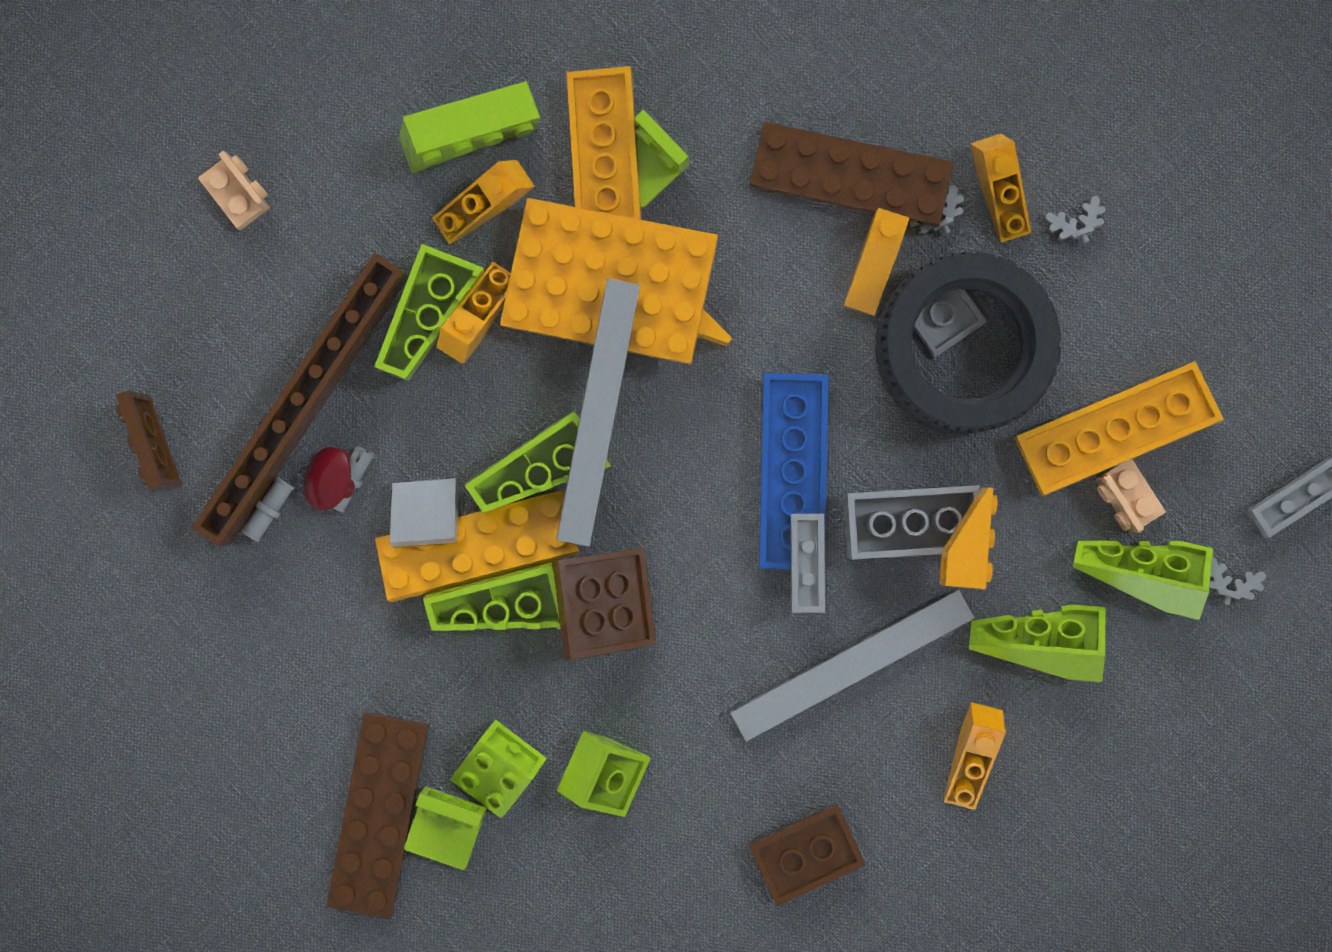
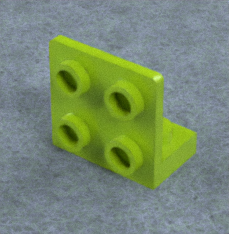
(658, 158)
(498, 769)
(445, 828)

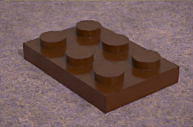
(147, 441)
(807, 854)

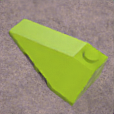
(1164, 576)
(1058, 642)

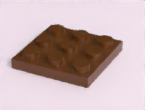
(604, 603)

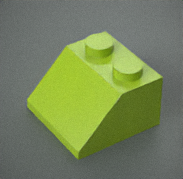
(603, 774)

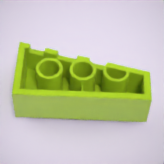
(467, 125)
(429, 298)
(530, 468)
(497, 602)

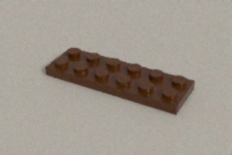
(851, 173)
(377, 815)

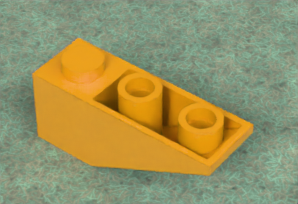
(1002, 185)
(483, 200)
(474, 314)
(966, 553)
(974, 755)

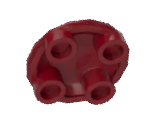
(328, 479)

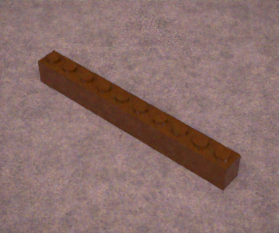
(300, 401)

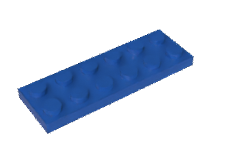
(791, 459)

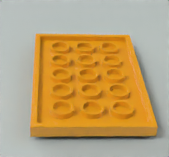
(572, 251)

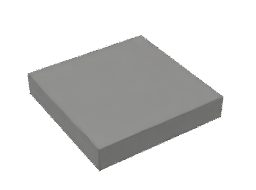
(948, 321)
(424, 512)

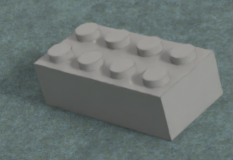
(903, 520)

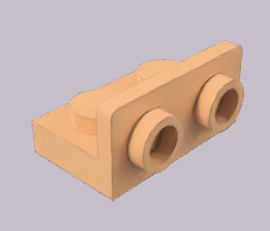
(234, 191)
(1129, 496)

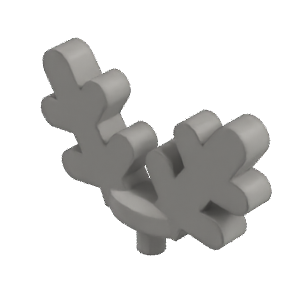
(949, 213)
(1069, 230)
(1241, 589)

